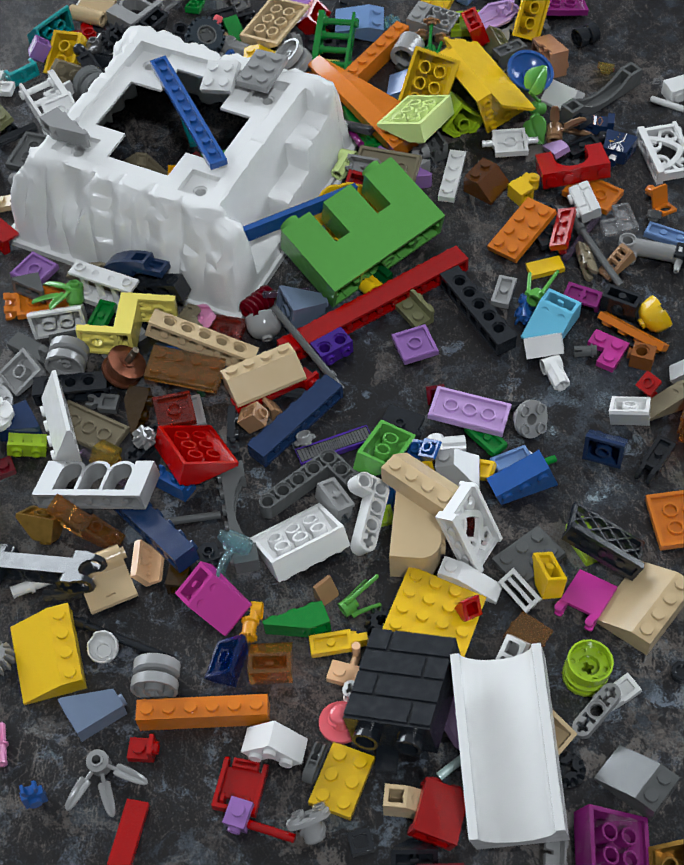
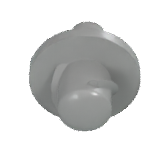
(530, 418)
(310, 823)

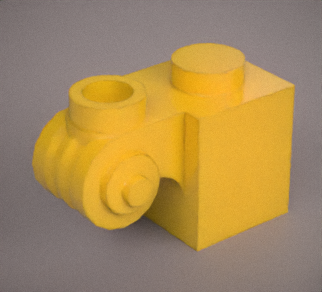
(523, 187)

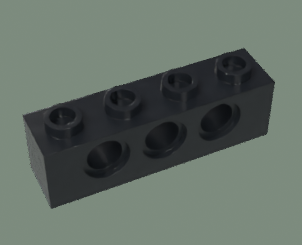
(167, 285)
(75, 386)

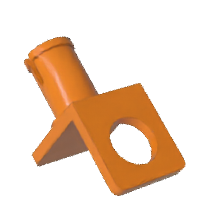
(660, 198)

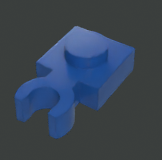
(33, 795)

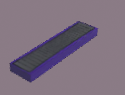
(339, 443)

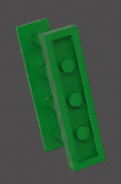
(321, 35)

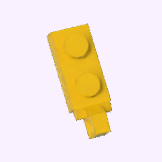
(335, 642)

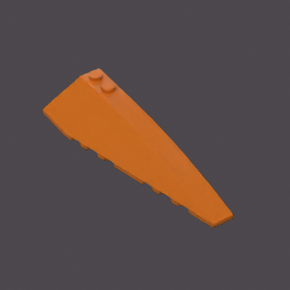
(363, 101)

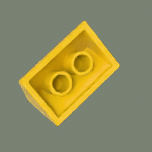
(530, 18)

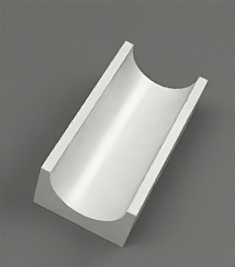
(508, 751)

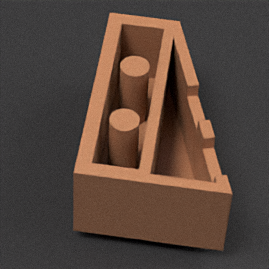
(554, 52)

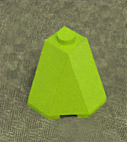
(463, 120)

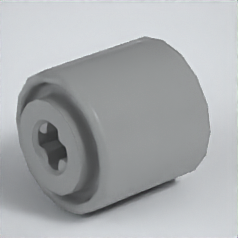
(405, 46)

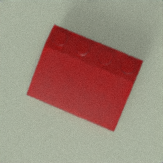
(193, 452)

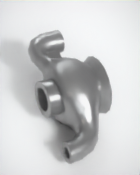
(94, 44)

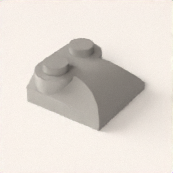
(20, 371)

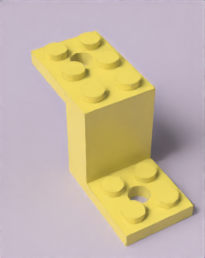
(130, 314)

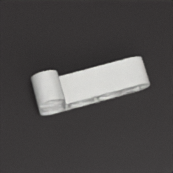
(365, 538)

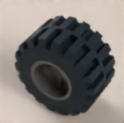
(207, 33)

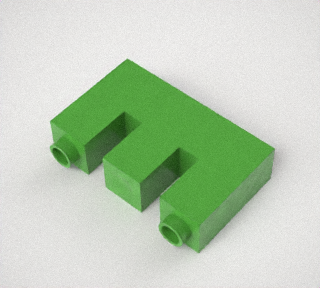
(365, 237)

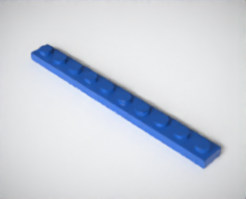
(189, 113)

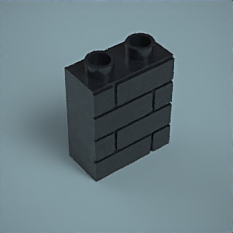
(402, 692)

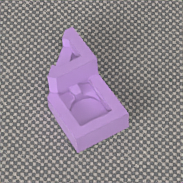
(557, 148)

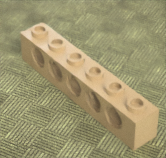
(197, 338)

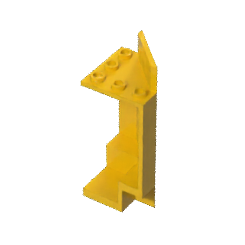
(487, 83)

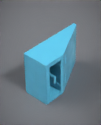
(553, 315)

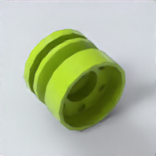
(585, 658)

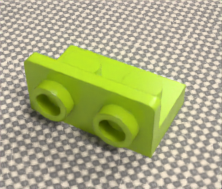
(27, 445)

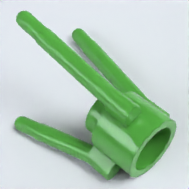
(536, 294)
(349, 605)

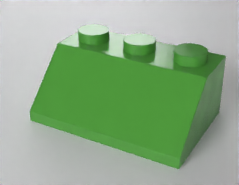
(381, 446)

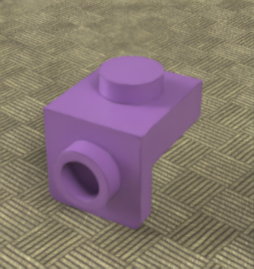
(237, 815)

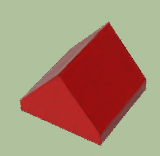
(469, 608)

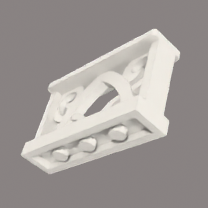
(661, 170)
(453, 522)

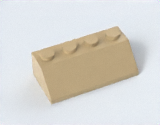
(263, 374)
(418, 482)

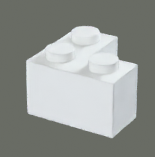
(274, 742)

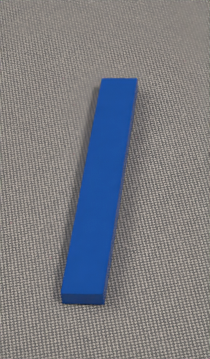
(274, 222)

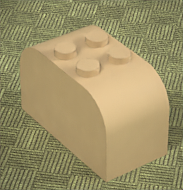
(415, 539)

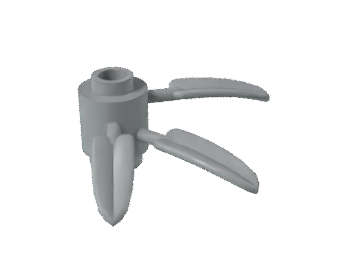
(105, 789)

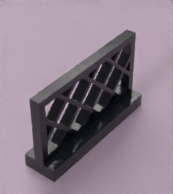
(601, 549)

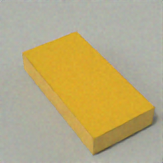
(545, 267)

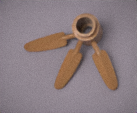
(555, 129)

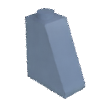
(93, 711)

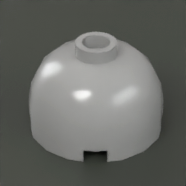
(264, 325)

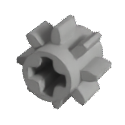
(143, 437)

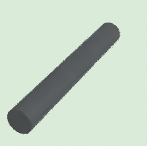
(195, 517)

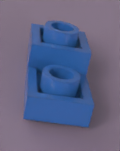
(424, 449)

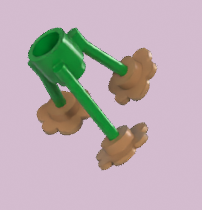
(425, 34)

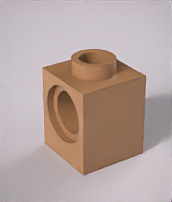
(253, 417)

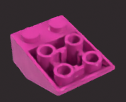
(213, 598)

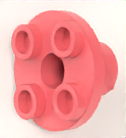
(332, 723)

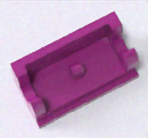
(585, 295)

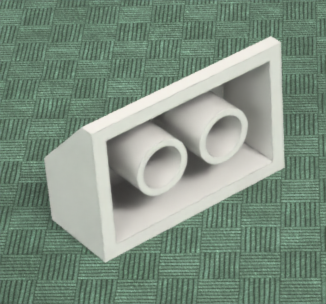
(56, 320)

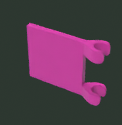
(587, 595)

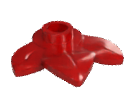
(87, 30)

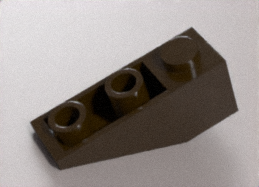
(137, 405)

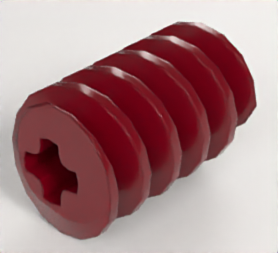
(256, 302)

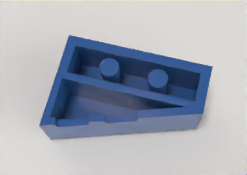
(522, 478)

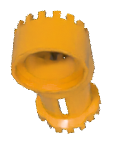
(251, 622)

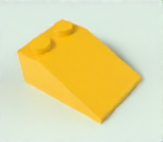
(62, 47)

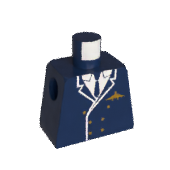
(619, 146)

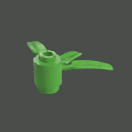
(74, 293)

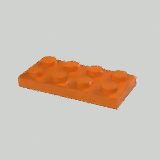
(522, 230)

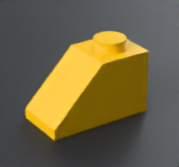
(548, 575)

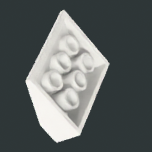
(58, 422)
(300, 542)

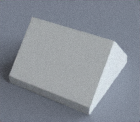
(559, 93)
(630, 410)

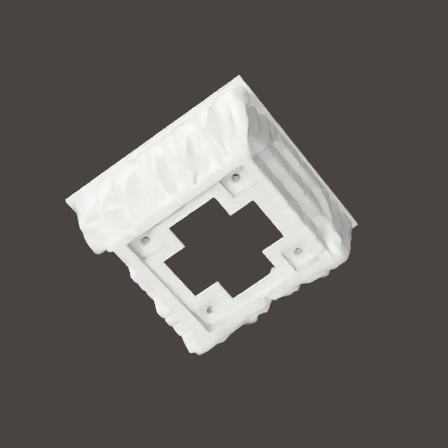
(90, 206)

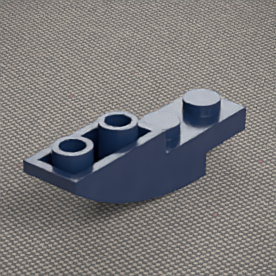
(137, 261)

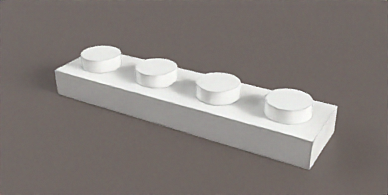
(452, 176)

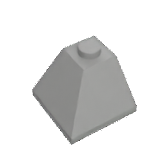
(458, 466)

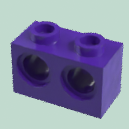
(333, 346)

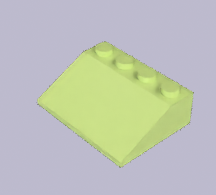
(418, 117)

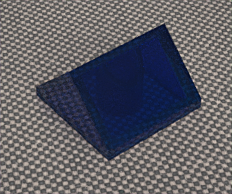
(227, 660)

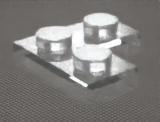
(623, 221)

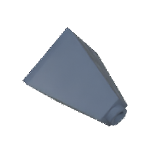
(300, 305)

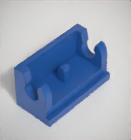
(169, 484)

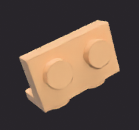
(146, 564)

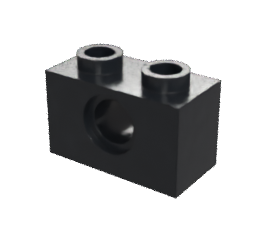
(621, 302)

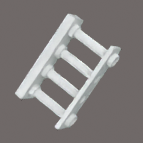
(52, 81)
(102, 277)

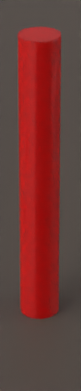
(271, 831)

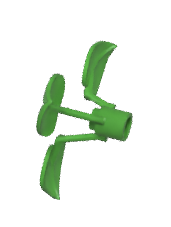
(535, 81)

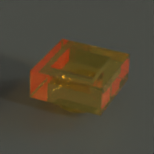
(606, 68)

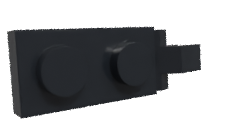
(232, 433)

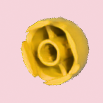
(653, 316)

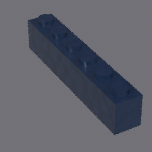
(296, 418)
(161, 535)

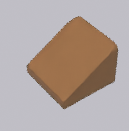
(272, 407)
(325, 590)

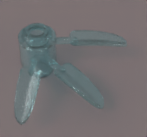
(234, 543)

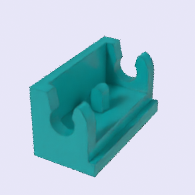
(23, 73)

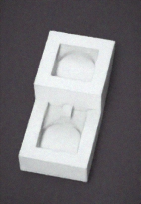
(628, 688)

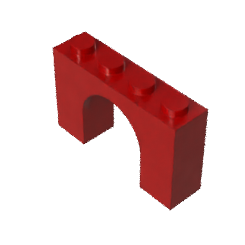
(554, 174)

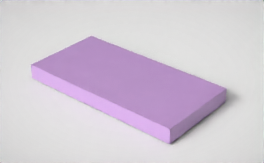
(469, 411)

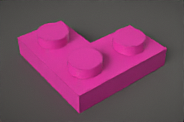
(611, 348)

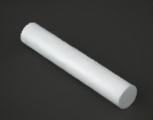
(666, 103)

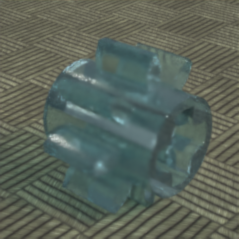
(390, 20)

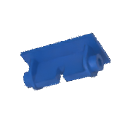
(523, 313)

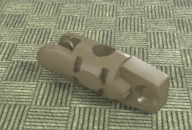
(586, 261)

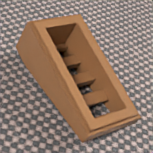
(618, 254)

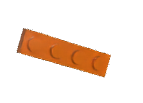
(625, 328)

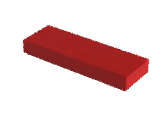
(128, 832)

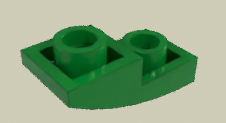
(195, 6)
(233, 26)

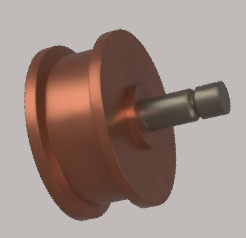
(123, 366)

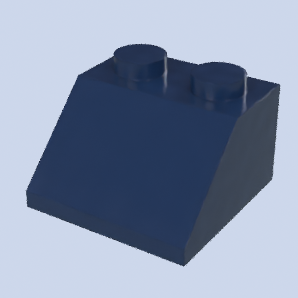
(604, 448)

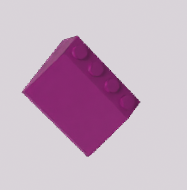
(610, 837)

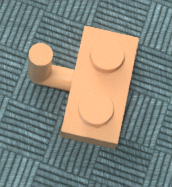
(342, 672)

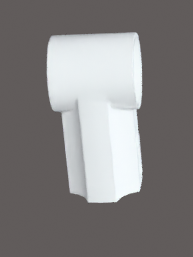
(553, 368)
(449, 442)

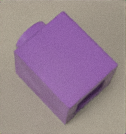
(39, 48)

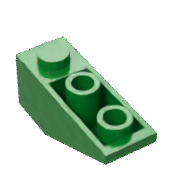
(299, 622)

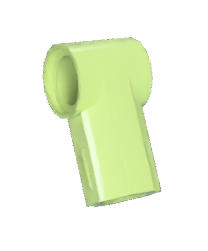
(339, 170)

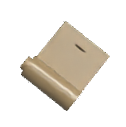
(91, 11)
(113, 583)

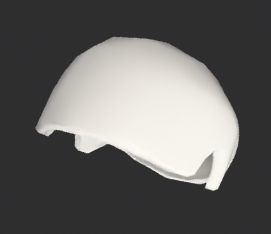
(102, 647)

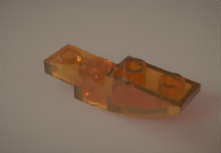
(84, 525)

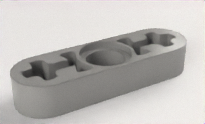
(612, 702)

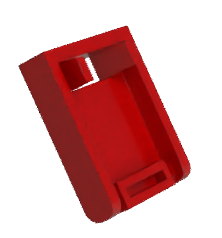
(240, 781)

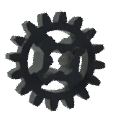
(112, 34)

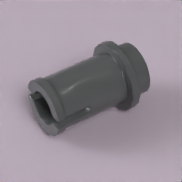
(588, 350)

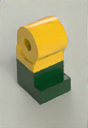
(377, 279)

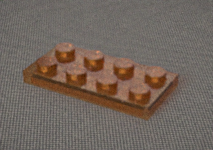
(185, 369)

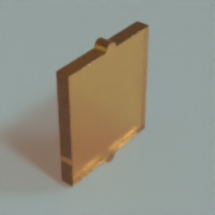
(529, 630)

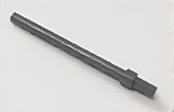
(581, 229)
(304, 344)

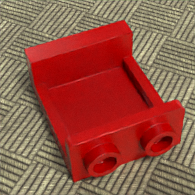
(438, 814)

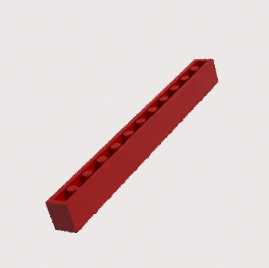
(379, 300)

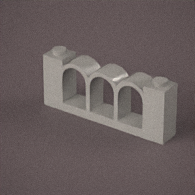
(121, 12)
(136, 494)

